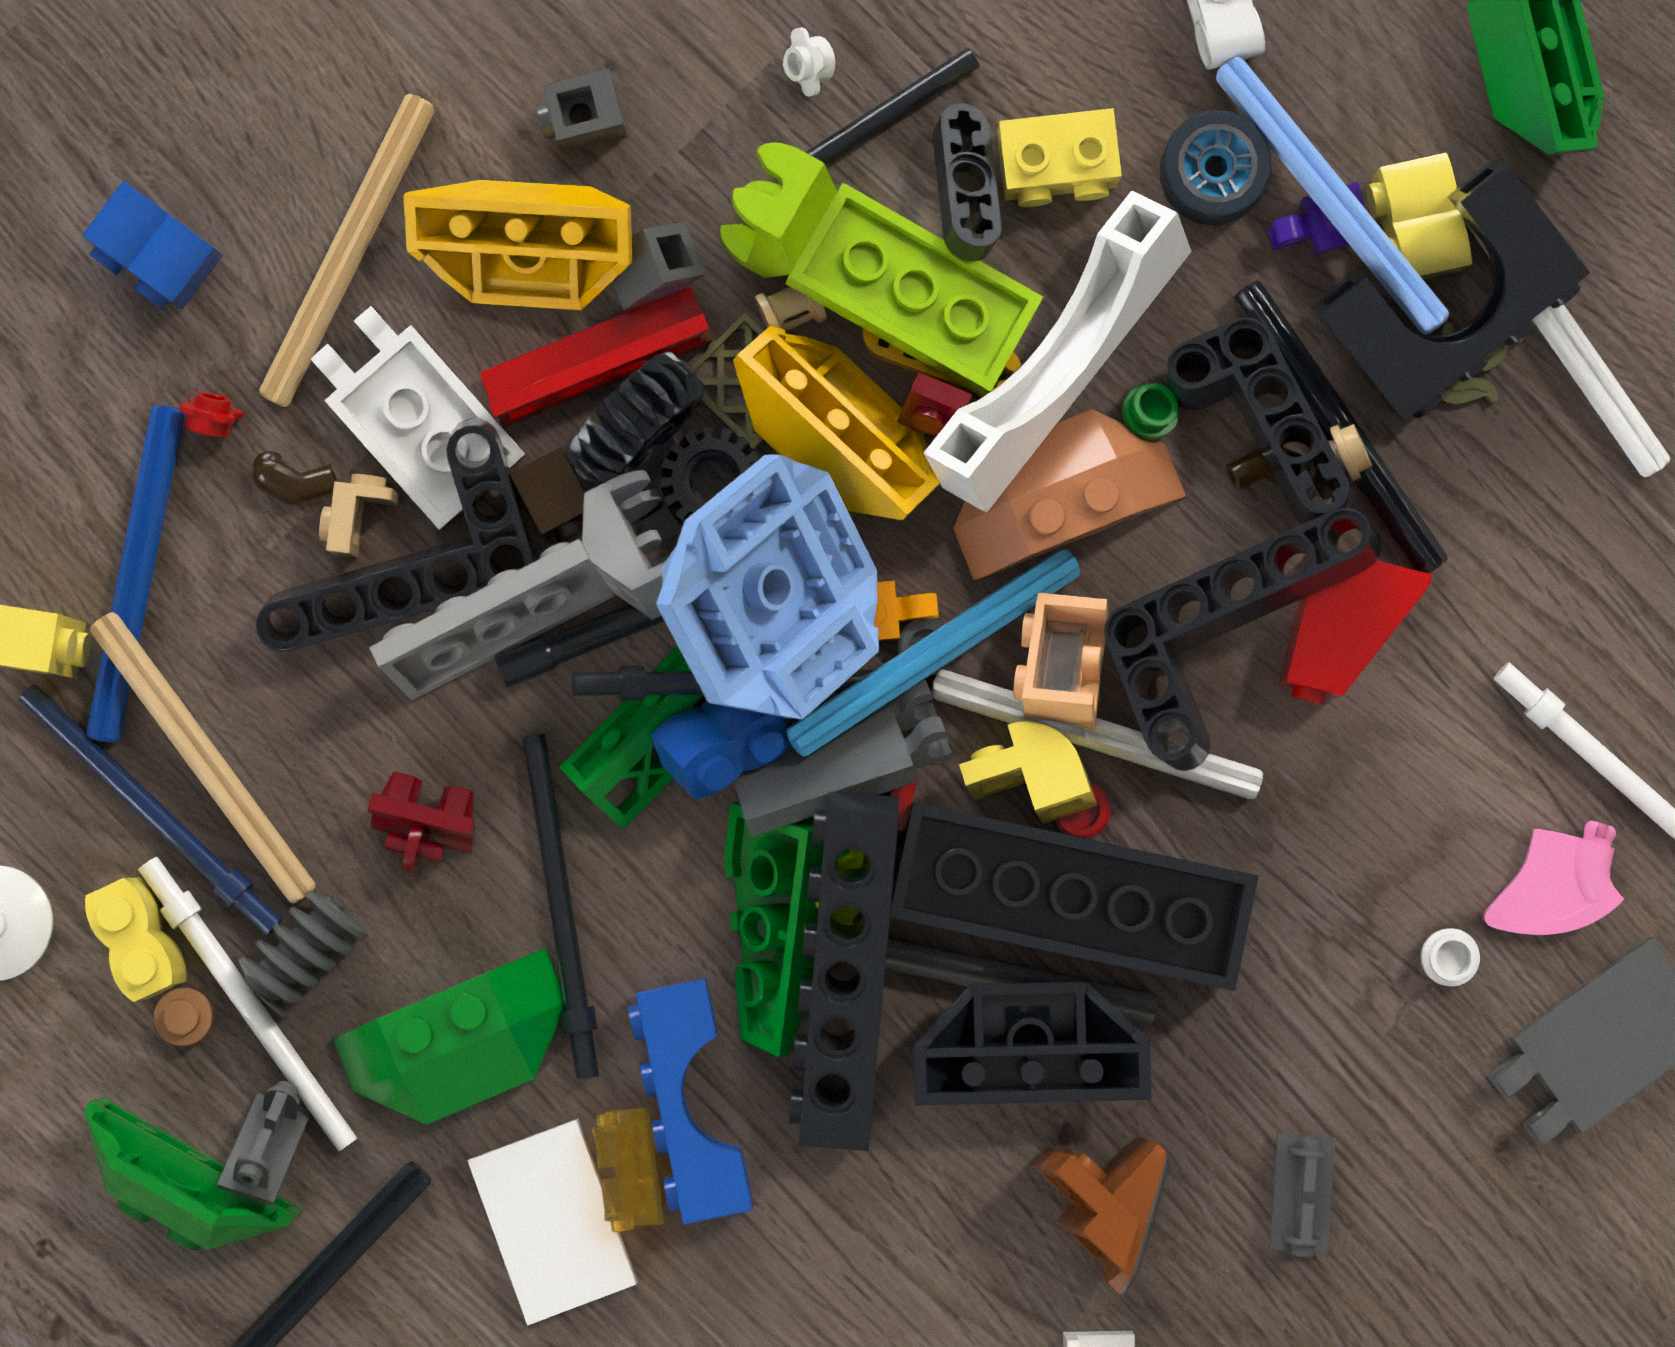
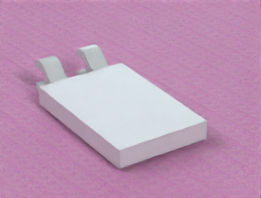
(405, 412)

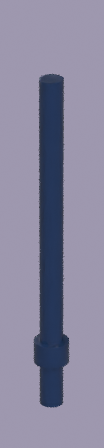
(230, 886)

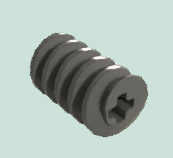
(300, 949)

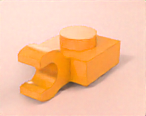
(893, 610)

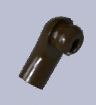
(289, 485)

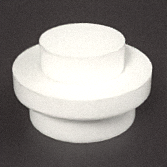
(1450, 957)

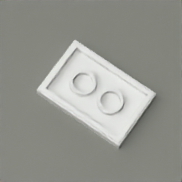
(551, 1221)

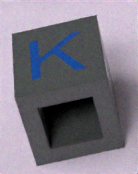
(660, 265)

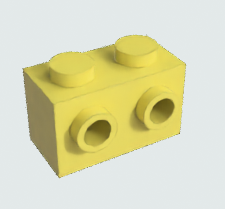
(1059, 157)

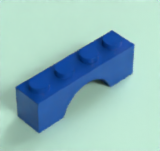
(707, 1174)

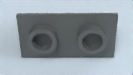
(266, 1144)
(1302, 1194)

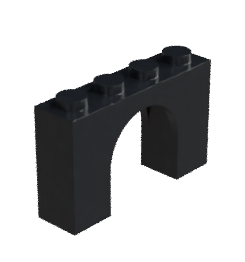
(1530, 273)

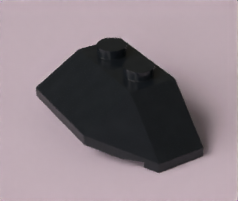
(1031, 1048)

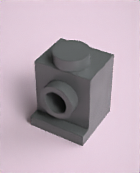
(591, 92)

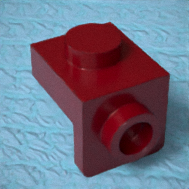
(931, 404)

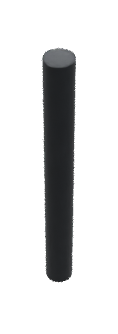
(895, 107)

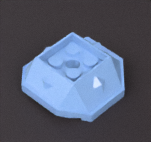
(772, 591)

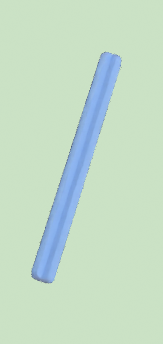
(1332, 196)

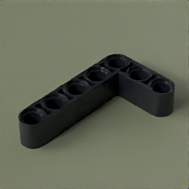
(416, 568)
(1220, 615)

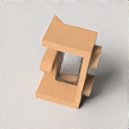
(1063, 659)

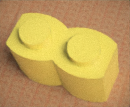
(1420, 216)
(130, 924)

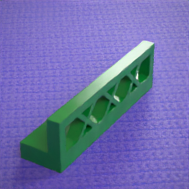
(624, 748)

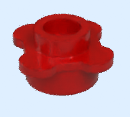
(210, 414)

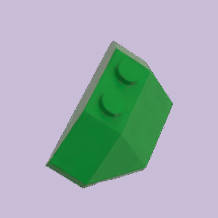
(1540, 71)
(458, 1042)
(174, 1183)

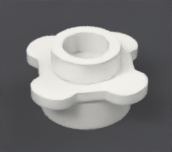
(809, 61)

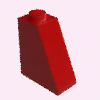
(1345, 627)

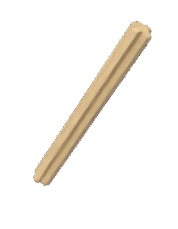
(347, 250)
(202, 757)

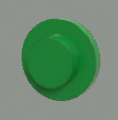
(1150, 411)

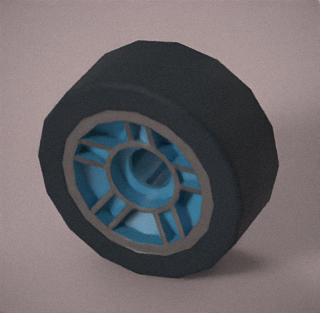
(1241, 154)

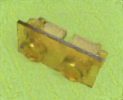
(626, 1143)

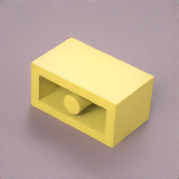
(42, 642)

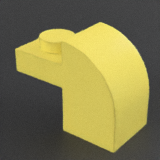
(1042, 761)

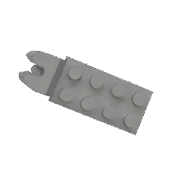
(537, 597)

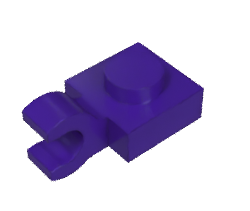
(1311, 226)

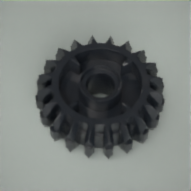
(636, 419)

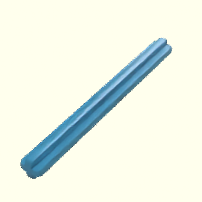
(932, 652)

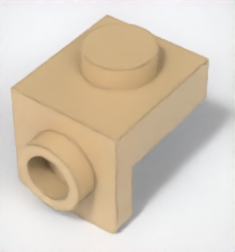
(343, 520)

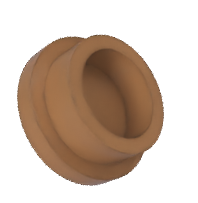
(183, 1016)

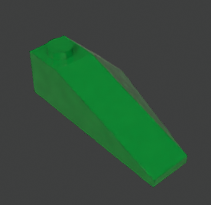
(771, 919)

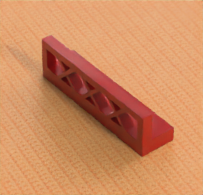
(594, 357)

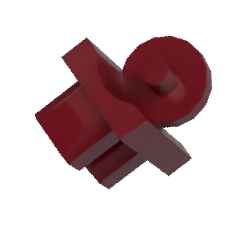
(421, 829)

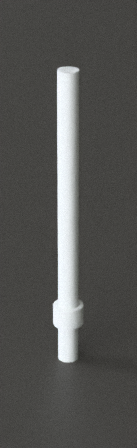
(1547, 711)
(182, 911)

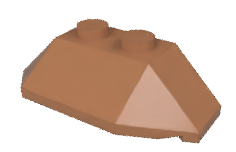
(1073, 486)

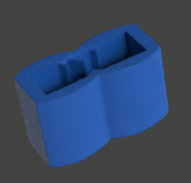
(152, 246)
(715, 744)

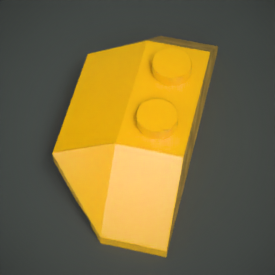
(520, 241)
(834, 417)

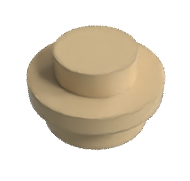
(1349, 450)

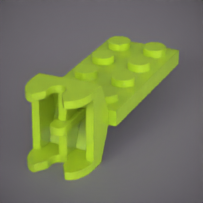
(877, 269)

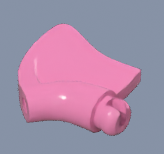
(1559, 884)

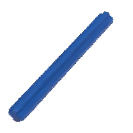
(137, 563)

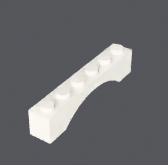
(998, 434)

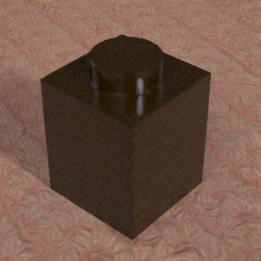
(552, 495)

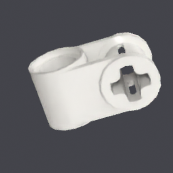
(1226, 30)

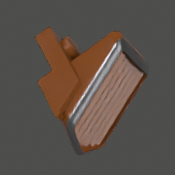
(1111, 1207)

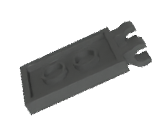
(861, 760)
(1597, 1043)

